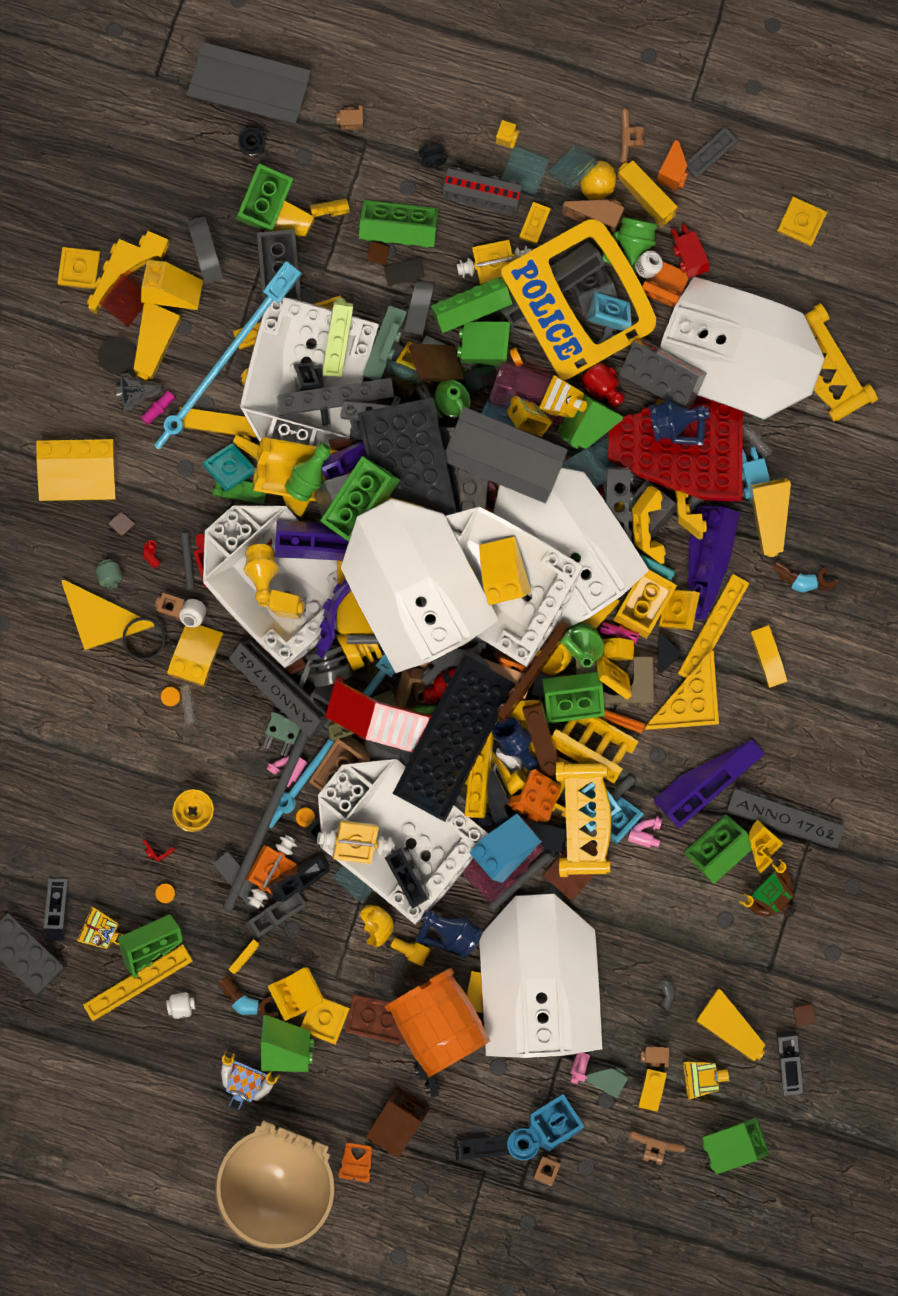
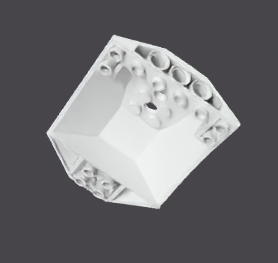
(283, 343)
(767, 351)
(579, 523)
(407, 554)
(551, 577)
(308, 578)
(365, 796)
(536, 949)

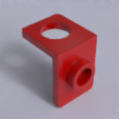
(151, 853)

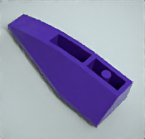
(308, 541)
(711, 555)
(701, 785)

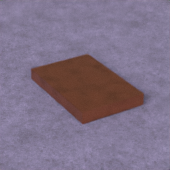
(436, 362)
(573, 884)
(370, 1019)

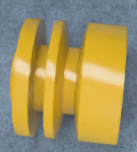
(356, 652)
(192, 799)

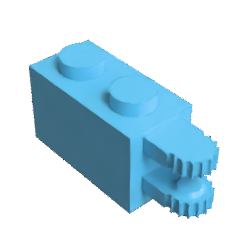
(753, 472)

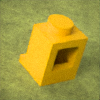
(507, 134)

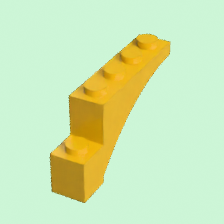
(125, 260)
(296, 506)

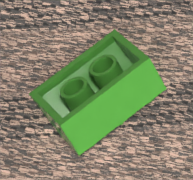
(264, 198)
(573, 697)
(719, 849)

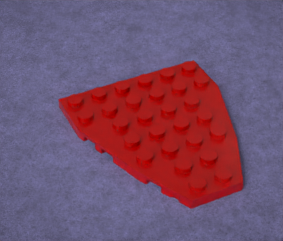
(700, 471)

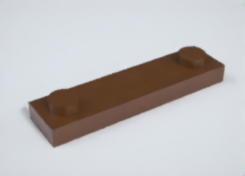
(541, 738)

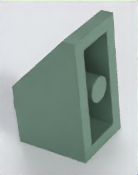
(608, 1080)

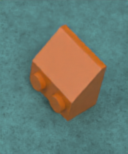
(674, 168)

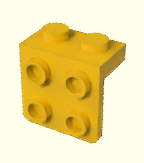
(296, 993)

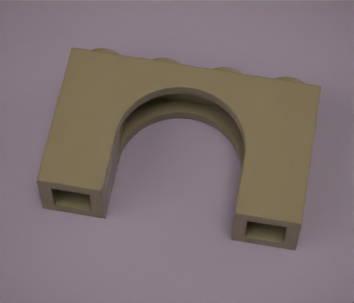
(641, 687)

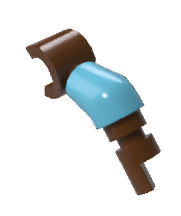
(802, 582)
(242, 1003)

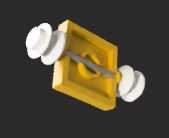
(490, 260)
(355, 842)

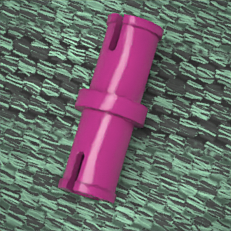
(158, 407)
(619, 632)

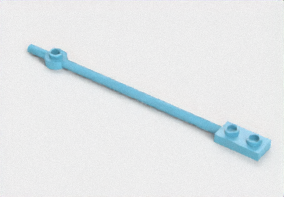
(276, 291)
(288, 800)

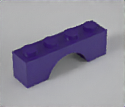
(343, 461)

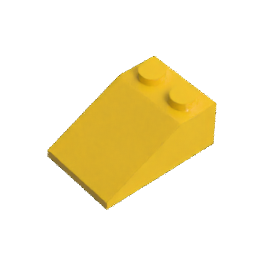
(170, 286)
(503, 571)
(645, 603)
(195, 654)

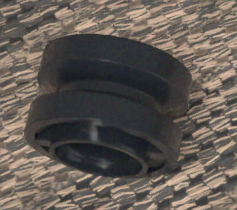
(251, 133)
(432, 155)

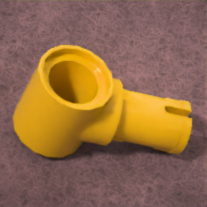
(414, 952)

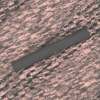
(187, 561)

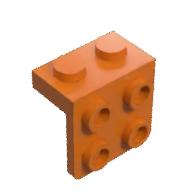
(536, 797)

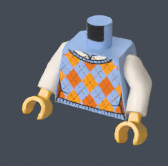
(245, 1081)

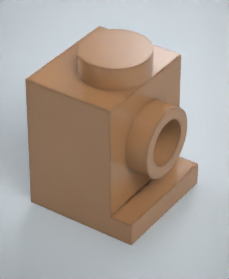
(350, 118)
(165, 599)
(655, 1056)
(541, 1175)

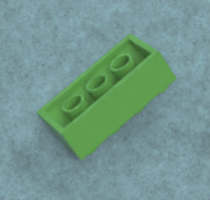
(398, 223)
(471, 304)
(363, 490)

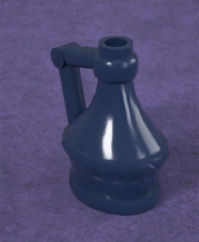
(671, 419)
(515, 742)
(456, 933)

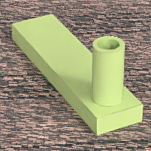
(337, 338)

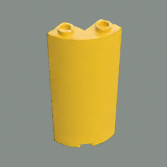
(276, 462)

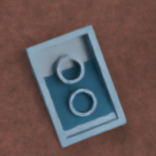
(505, 848)

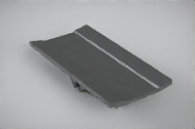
(248, 83)
(505, 455)

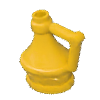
(261, 569)

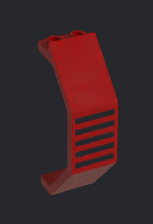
(375, 719)

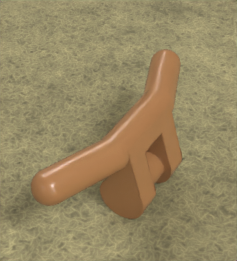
(626, 132)
(661, 1145)

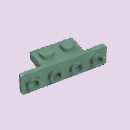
(384, 343)

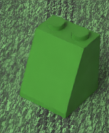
(484, 343)
(588, 425)
(285, 1046)
(735, 1146)

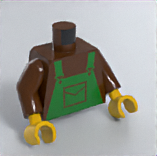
(773, 894)

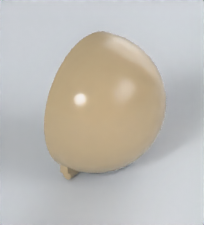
(274, 1187)

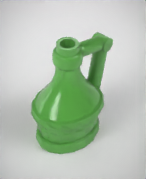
(635, 238)
(450, 404)
(307, 475)
(583, 643)

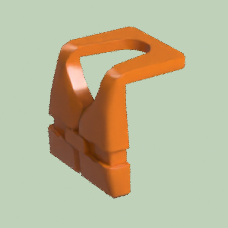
(355, 1168)

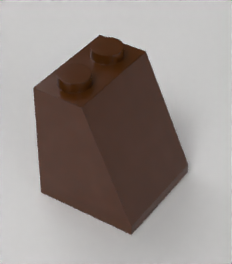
(398, 1122)

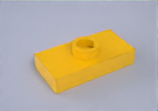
(534, 223)

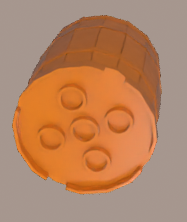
(438, 1023)

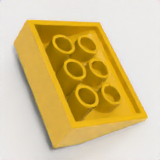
(76, 470)

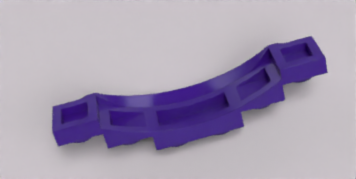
(327, 625)

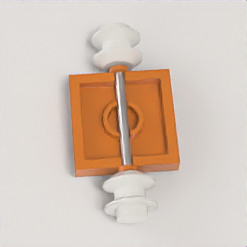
(268, 867)

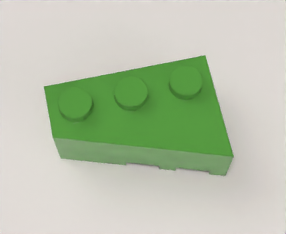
(148, 943)

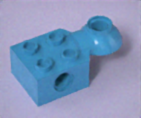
(547, 1129)

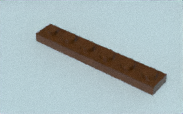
(527, 679)

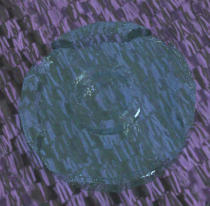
(403, 372)

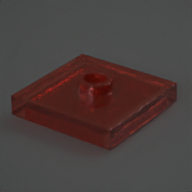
(123, 300)

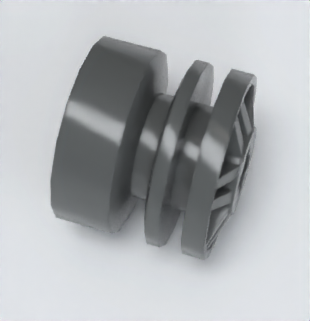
(329, 666)

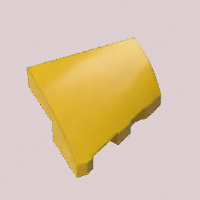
(334, 208)
(293, 218)
(763, 845)

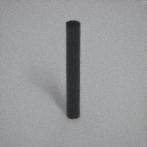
(324, 413)

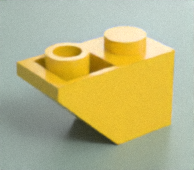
(618, 649)

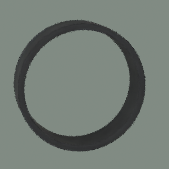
(143, 657)

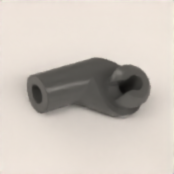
(668, 991)

